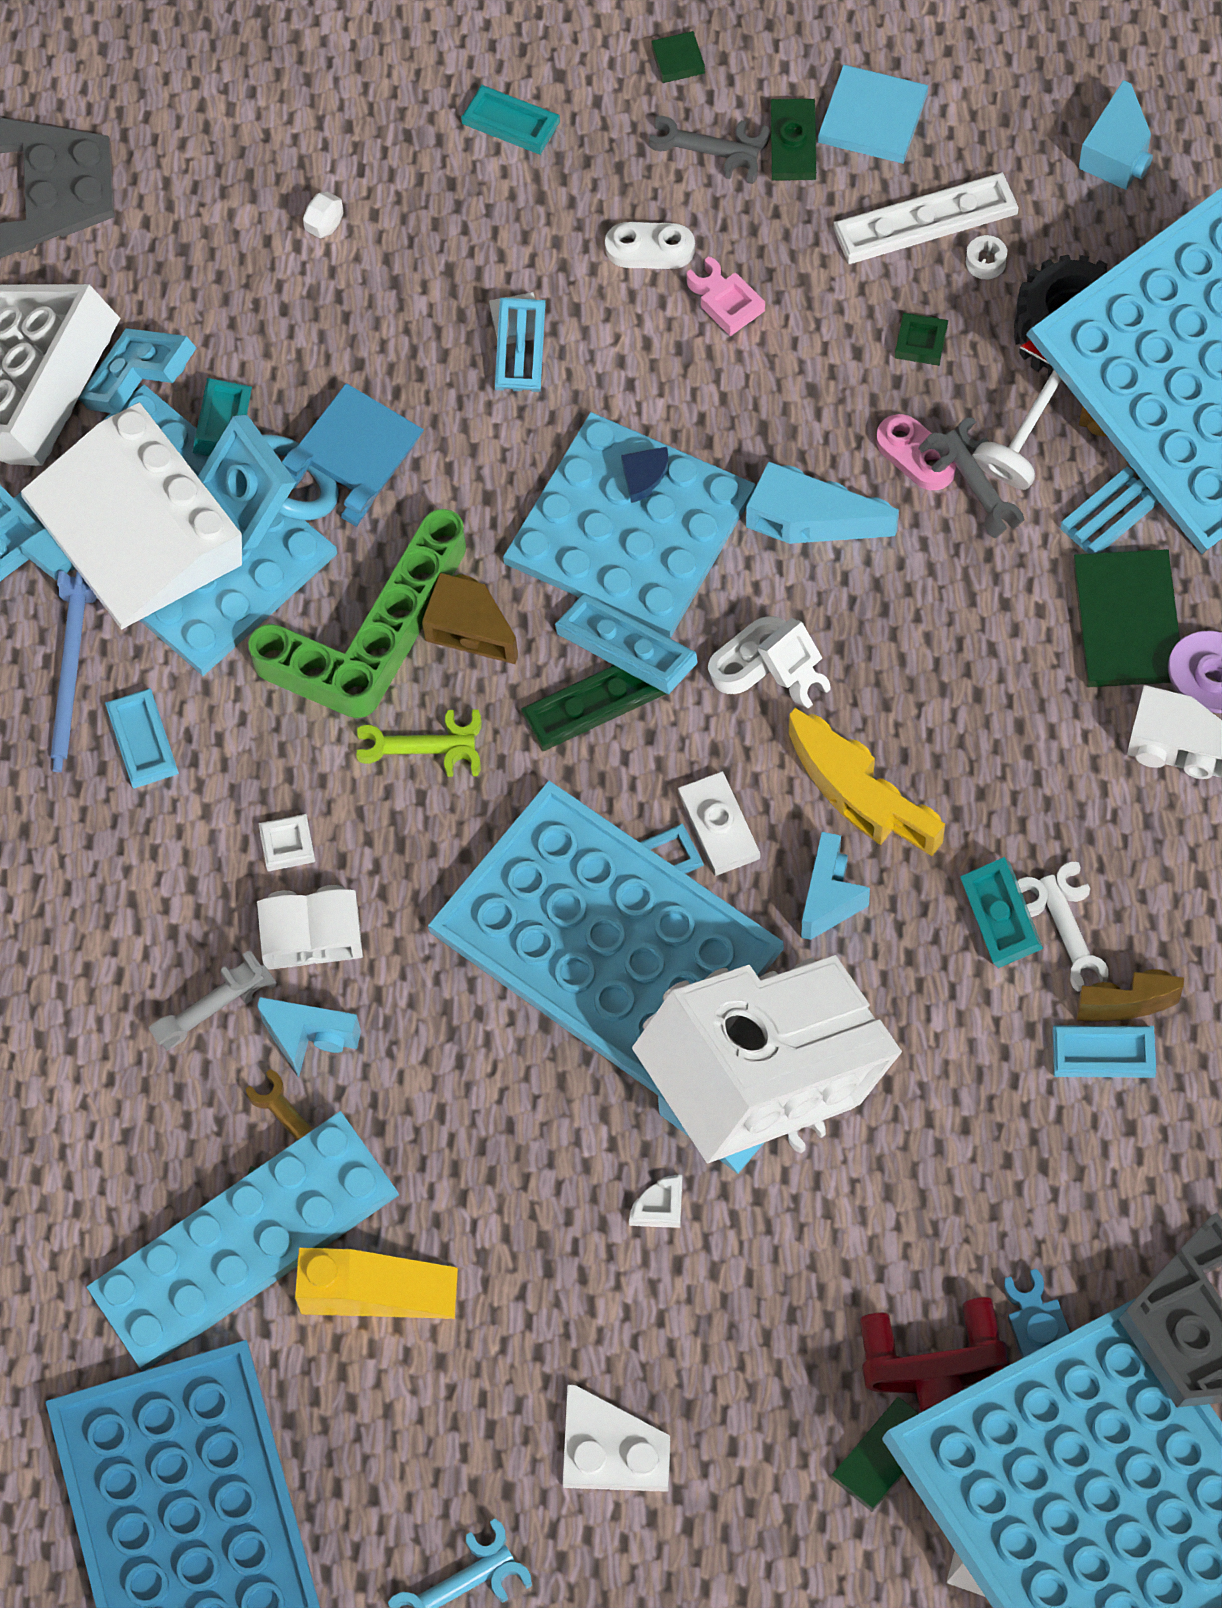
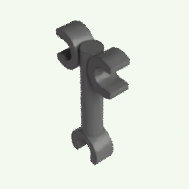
(738, 154)
(959, 448)

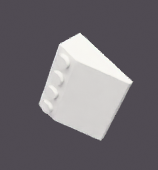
(46, 358)
(134, 517)

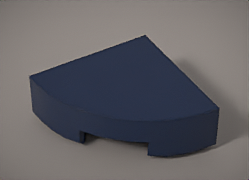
(644, 471)

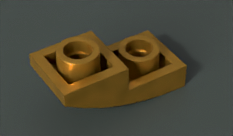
(1148, 993)

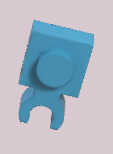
(1036, 1322)

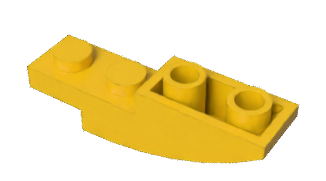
(845, 777)

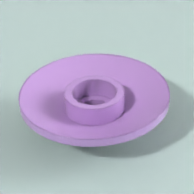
(1195, 660)

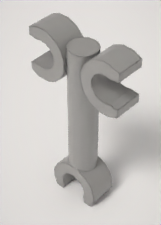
(239, 982)

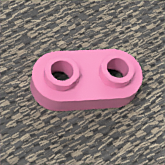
(906, 455)

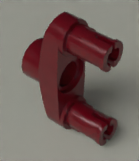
(938, 1373)

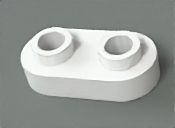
(650, 245)
(742, 657)

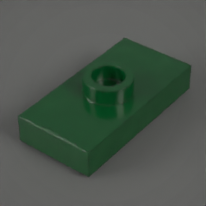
(793, 139)

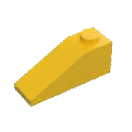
(373, 1285)

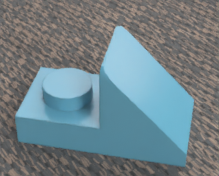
(828, 896)
(296, 1024)

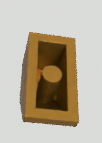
(468, 619)

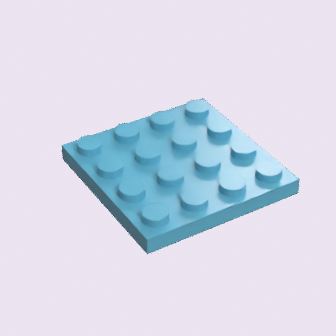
(626, 554)

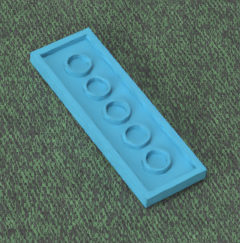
(242, 1241)

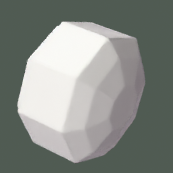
(323, 214)

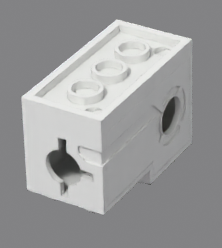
(763, 1053)

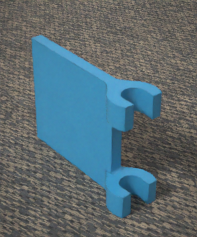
(357, 446)

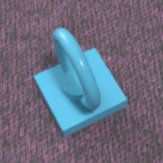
(255, 484)

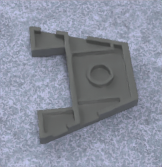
(64, 179)
(1180, 1321)

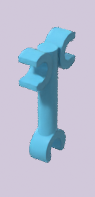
(495, 1564)

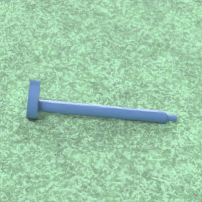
(77, 594)

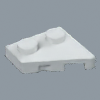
(611, 1447)

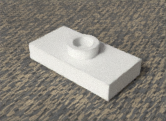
(719, 823)

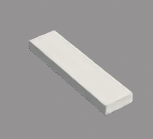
(925, 218)

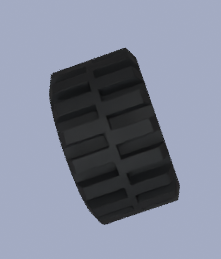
(1048, 291)

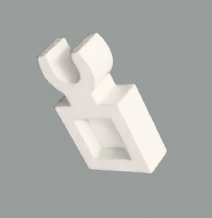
(791, 660)

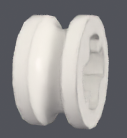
(981, 269)

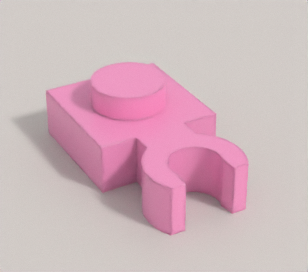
(727, 300)

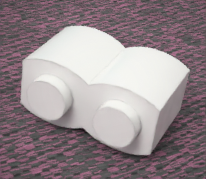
(309, 927)

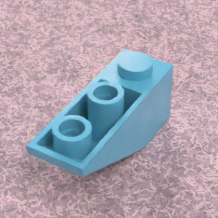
(810, 510)

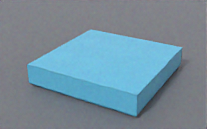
(873, 114)

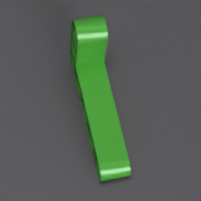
(377, 631)

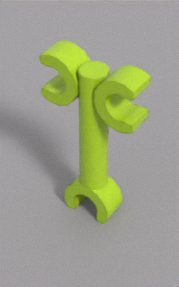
(456, 745)

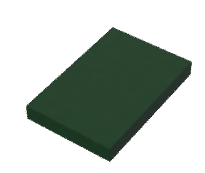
(1126, 616)

